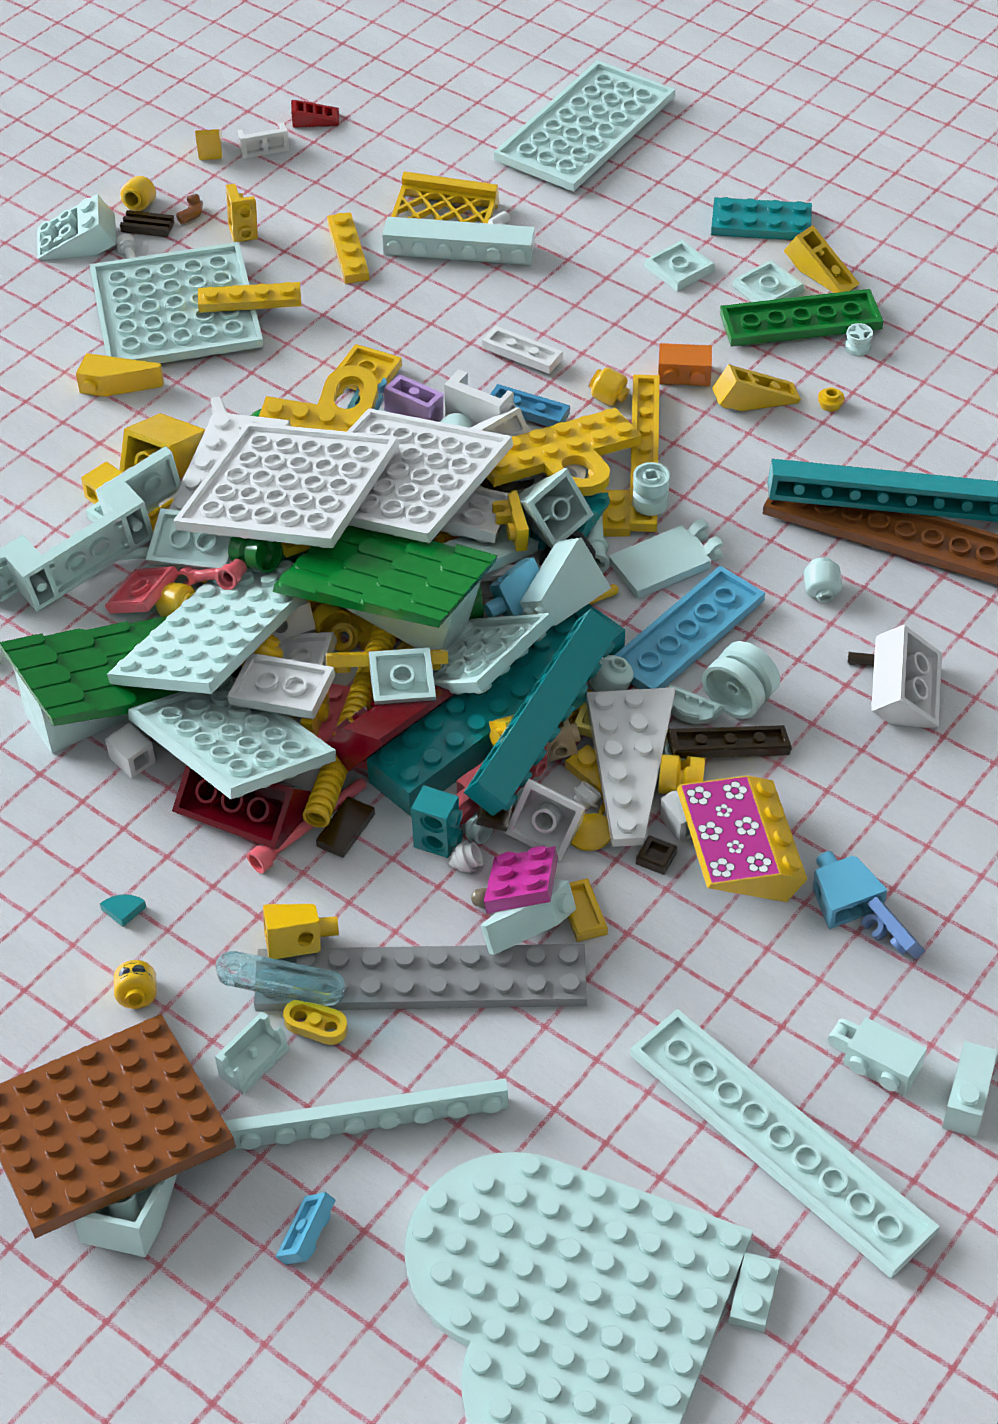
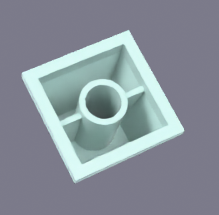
(555, 507)

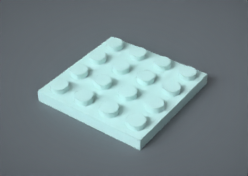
(488, 650)

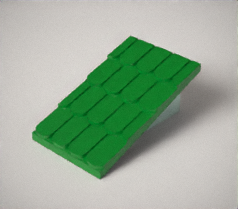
(393, 582)
(67, 679)

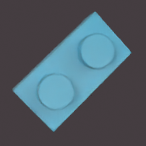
(305, 1228)

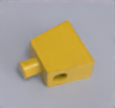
(295, 929)

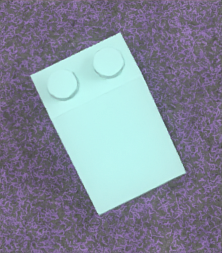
(130, 1222)

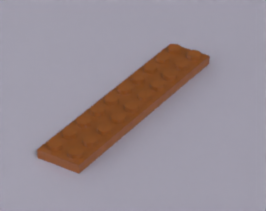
(905, 534)

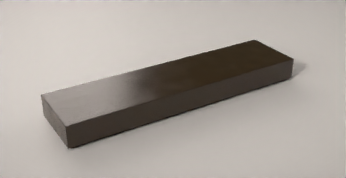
(729, 741)

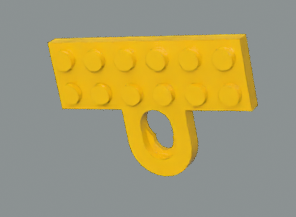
(326, 413)
(566, 444)

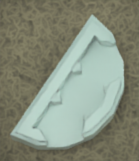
(694, 708)

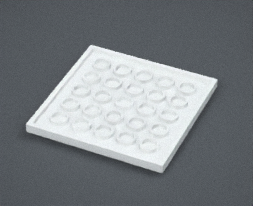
(427, 475)
(287, 484)

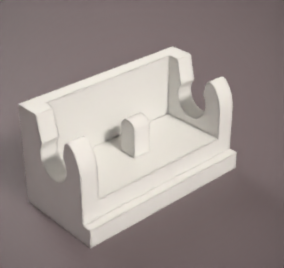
(263, 142)

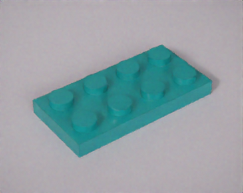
(760, 218)

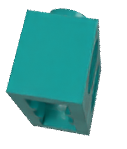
(436, 821)

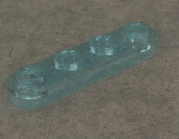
(280, 978)

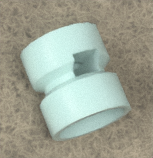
(650, 488)

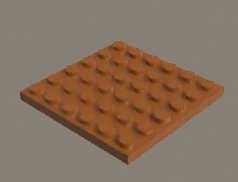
(105, 1125)

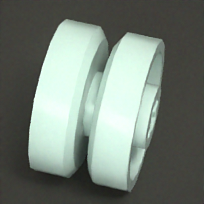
(741, 679)

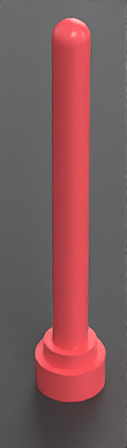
(262, 857)

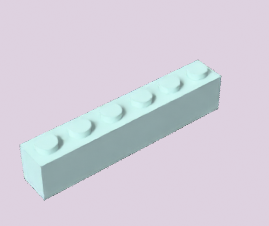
(458, 240)

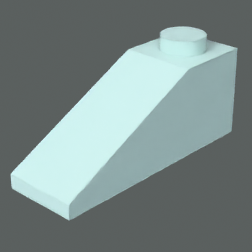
(519, 924)
(970, 1089)

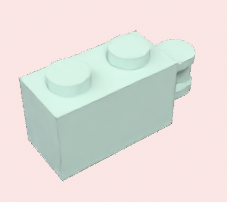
(879, 1053)

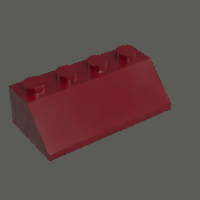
(378, 727)
(260, 816)

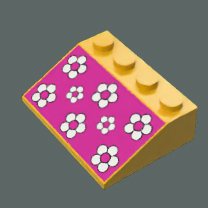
(742, 837)

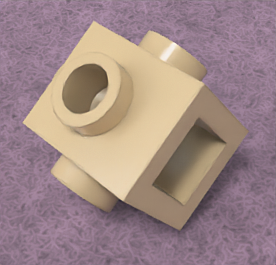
(564, 743)

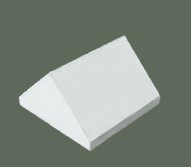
(545, 818)

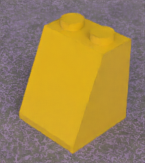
(155, 433)

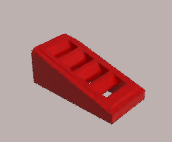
(313, 115)

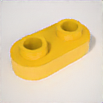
(317, 1022)

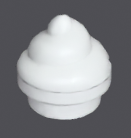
(466, 857)

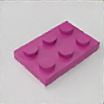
(521, 879)

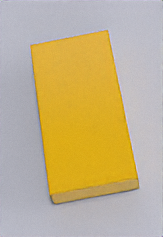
(587, 919)

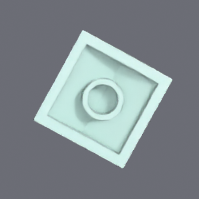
(402, 676)

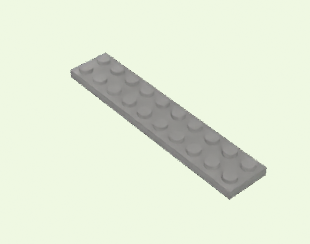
(448, 977)

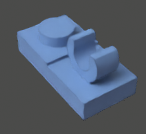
(886, 920)

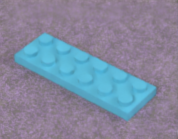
(690, 628)

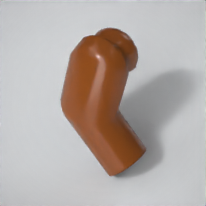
(193, 211)

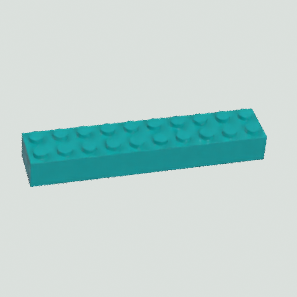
(458, 731)

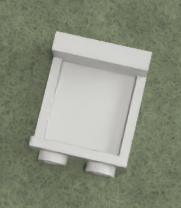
(473, 402)

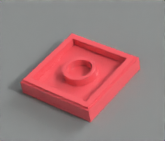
(141, 590)

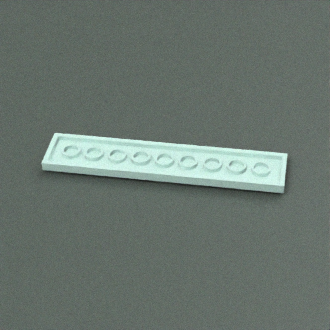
(785, 1143)

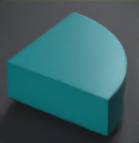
(123, 907)

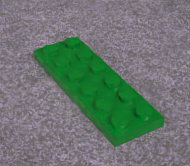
(799, 317)

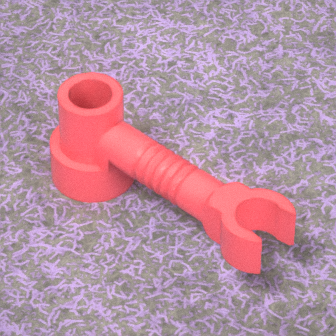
(226, 576)

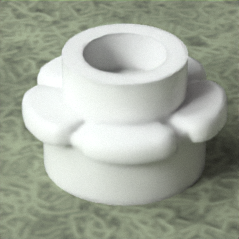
(586, 795)

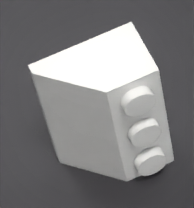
(906, 679)

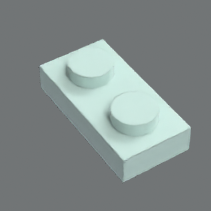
(754, 1292)

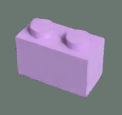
(413, 399)

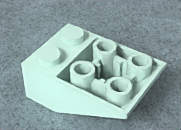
(78, 231)

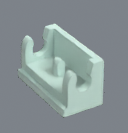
(251, 1053)

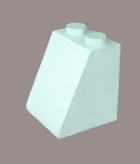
(564, 582)

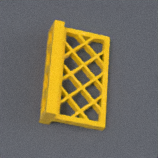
(447, 192)

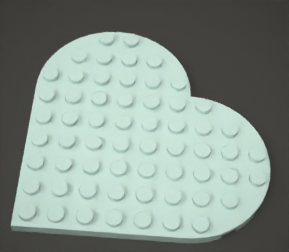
(570, 1291)

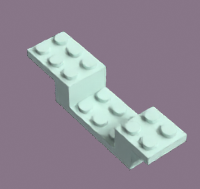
(97, 546)

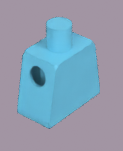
(511, 588)
(845, 889)

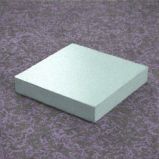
(679, 265)
(768, 283)

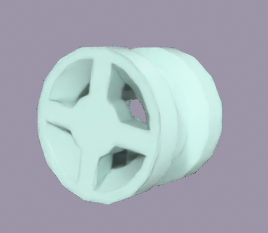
(858, 339)

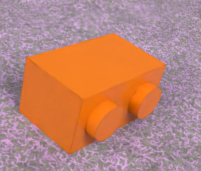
(685, 364)

